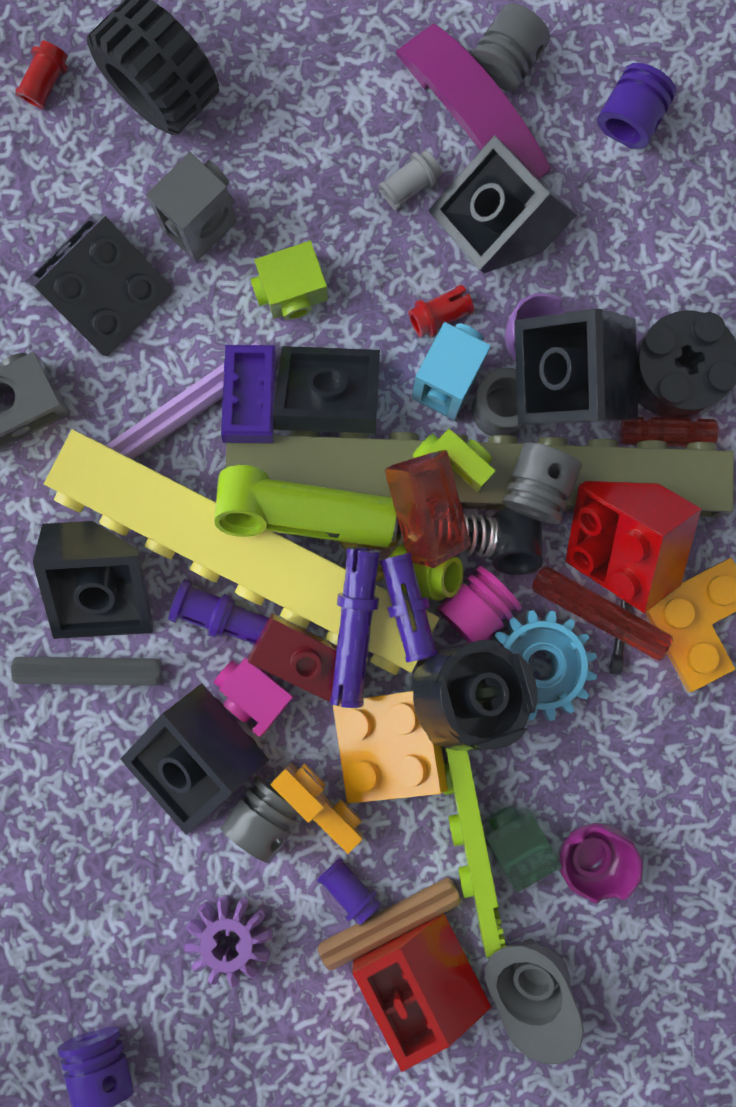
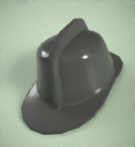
(535, 1001)

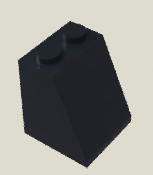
(576, 368)

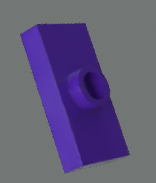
(248, 394)

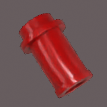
(42, 74)
(448, 307)

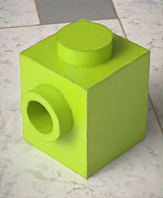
(289, 281)

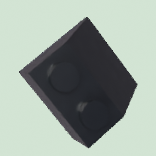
(193, 758)

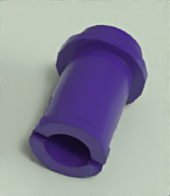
(349, 892)

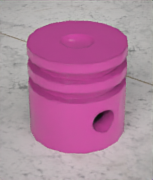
(479, 607)

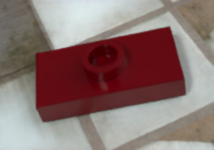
(295, 656)

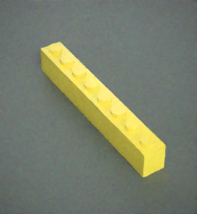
(184, 523)

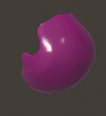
(615, 875)

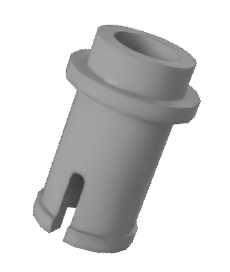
(410, 179)

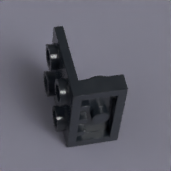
(100, 284)

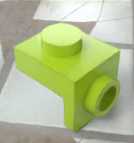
(466, 459)

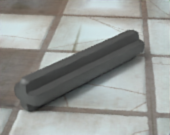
(87, 671)

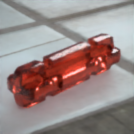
(671, 430)

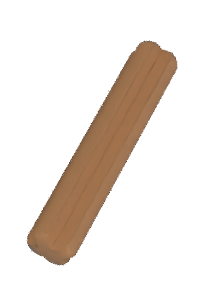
(389, 924)

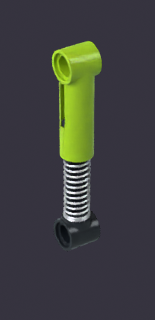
(254, 503)

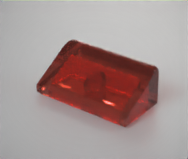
(428, 508)

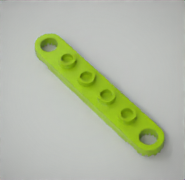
(468, 831)

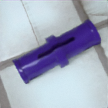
(416, 643)

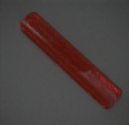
(602, 613)

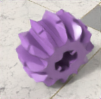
(209, 933)

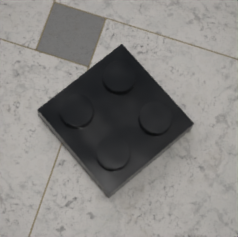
(327, 390)

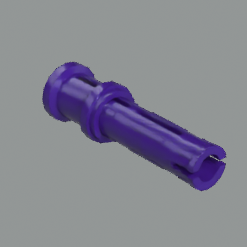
(216, 614)

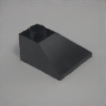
(500, 209)
(90, 582)

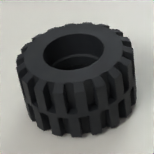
(153, 64)

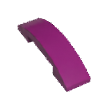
(470, 94)

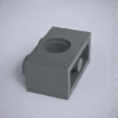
(193, 205)
(36, 397)

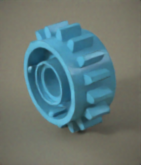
(565, 652)

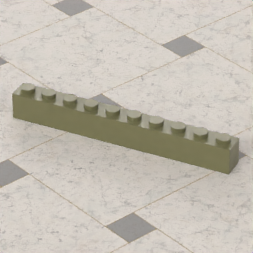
(360, 464)

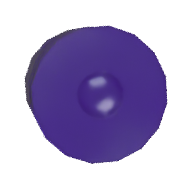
(637, 105)
(96, 1069)

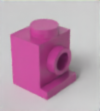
(252, 694)

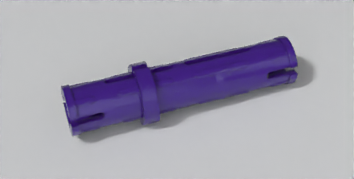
(355, 626)

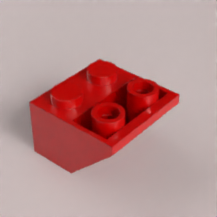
(632, 539)
(421, 991)

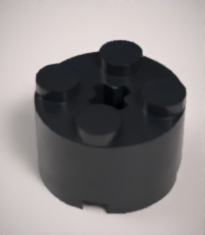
(702, 345)
(474, 696)

